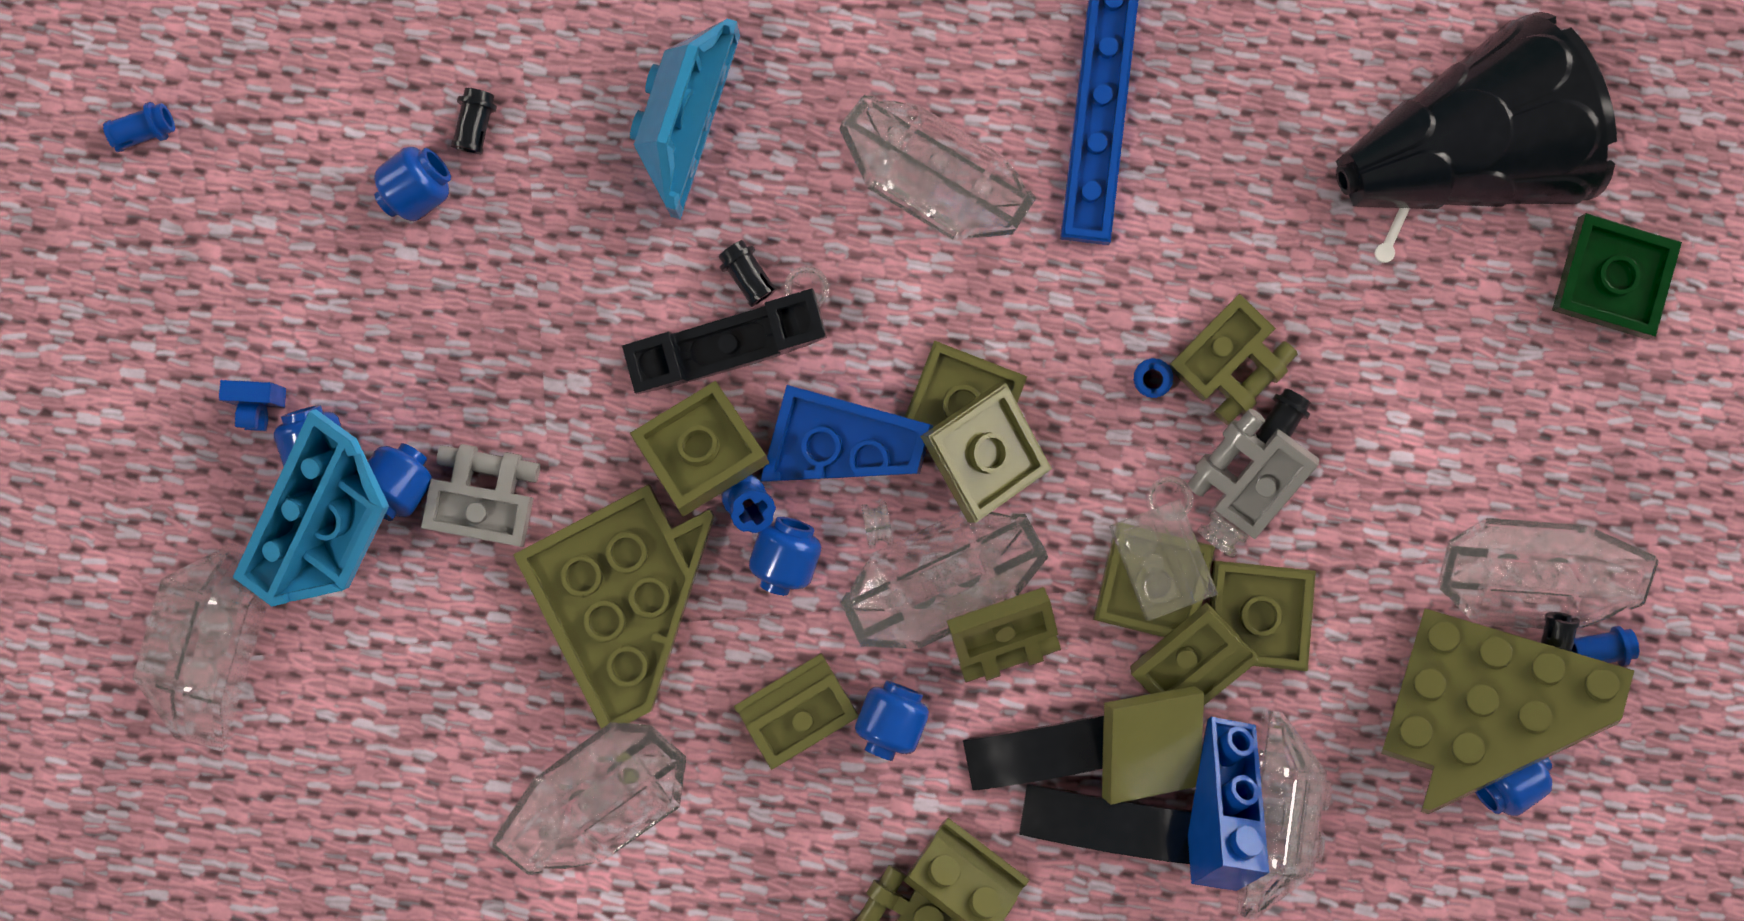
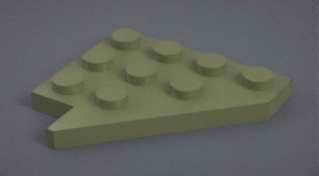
(617, 597)
(1494, 704)

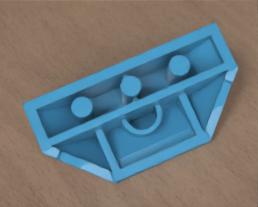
(681, 110)
(314, 519)

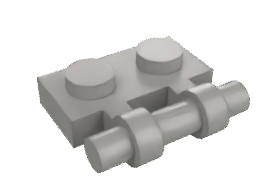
(1264, 484)
(478, 511)

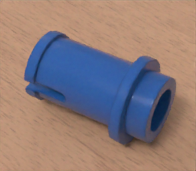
(139, 127)
(1160, 366)
(1610, 647)

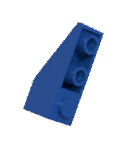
(1228, 810)

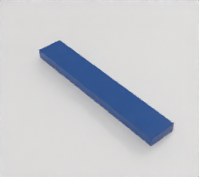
(1099, 121)

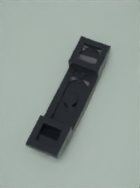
(725, 343)
(1035, 753)
(1096, 825)

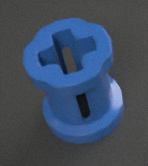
(754, 517)

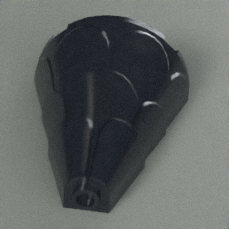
(1501, 127)

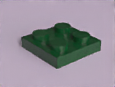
(1617, 276)

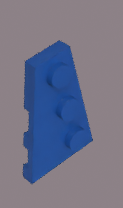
(840, 439)

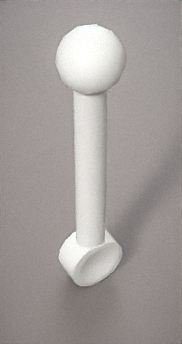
(1385, 252)

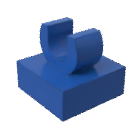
(252, 401)

